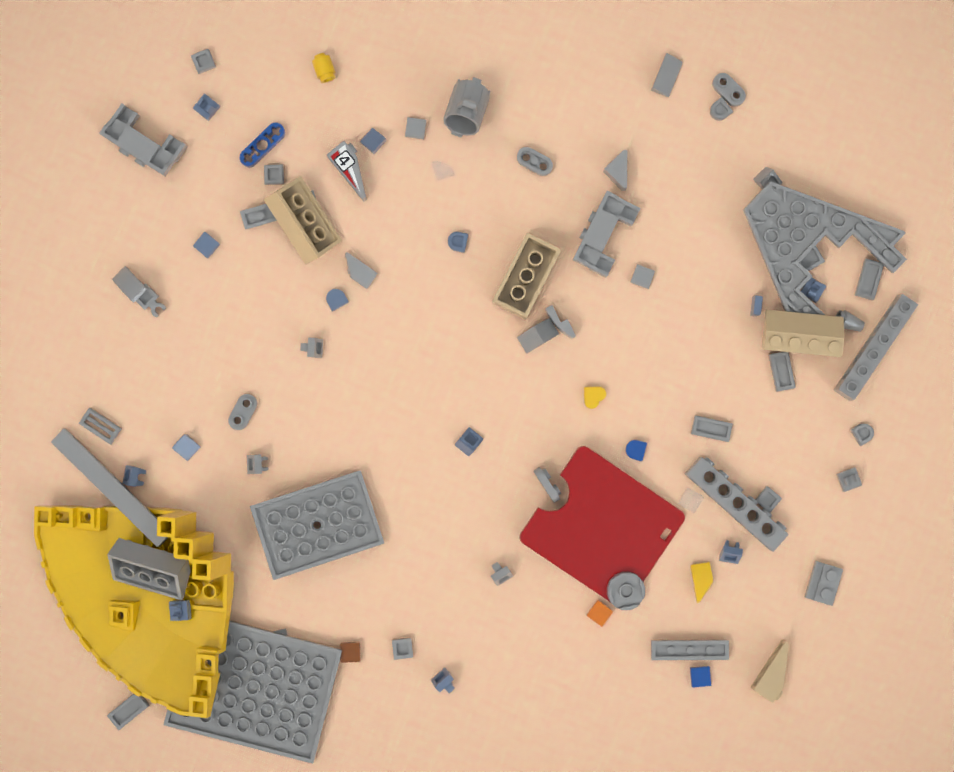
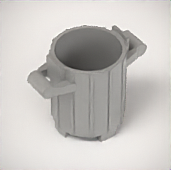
(466, 107)

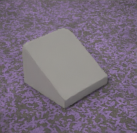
(766, 176)

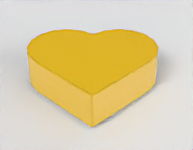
(593, 395)

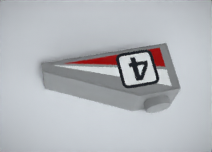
(347, 163)

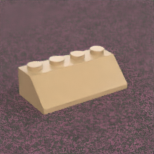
(303, 220)
(803, 333)

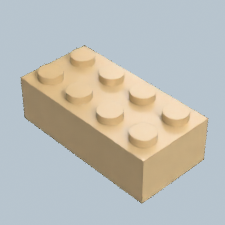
(526, 276)

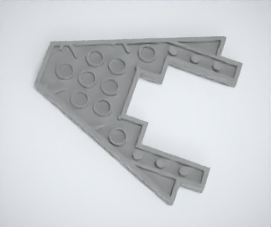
(792, 224)

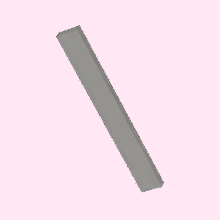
(108, 485)

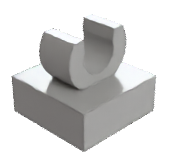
(313, 348)
(254, 464)
(849, 479)
(501, 574)

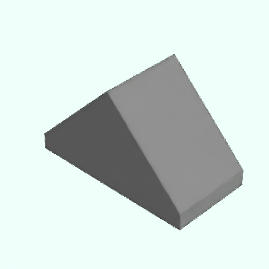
(618, 170)
(537, 335)

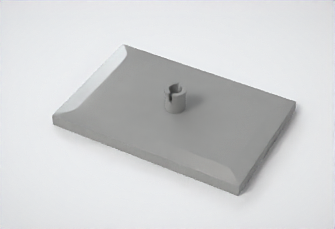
(344, 519)

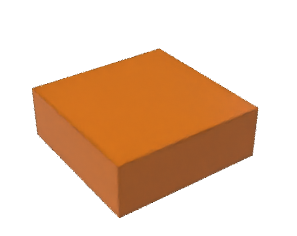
(599, 613)

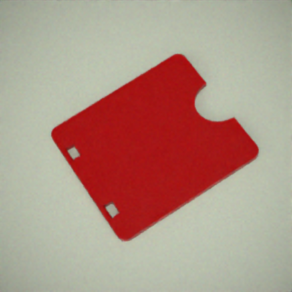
(604, 526)

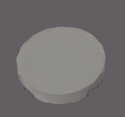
(625, 590)

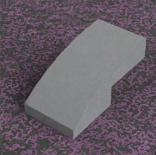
(129, 284)
(563, 326)

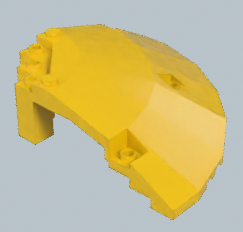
(143, 648)

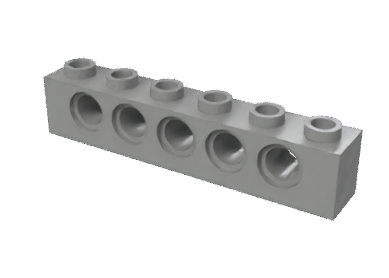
(875, 347)
(777, 532)

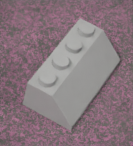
(149, 568)

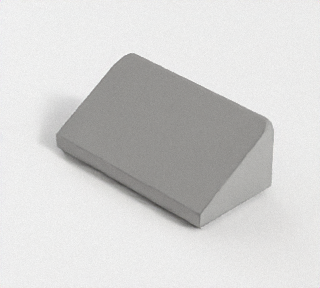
(667, 75)

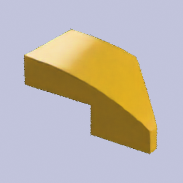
(702, 579)

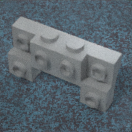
(133, 143)
(597, 235)

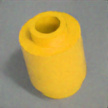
(323, 67)

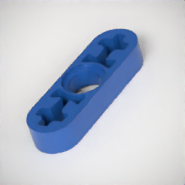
(276, 139)

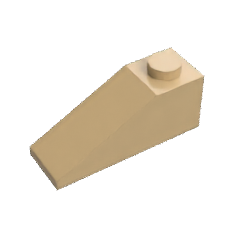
(772, 676)

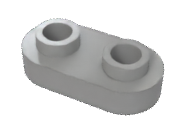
(726, 91)
(535, 160)
(243, 412)
(552, 491)

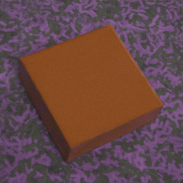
(350, 652)

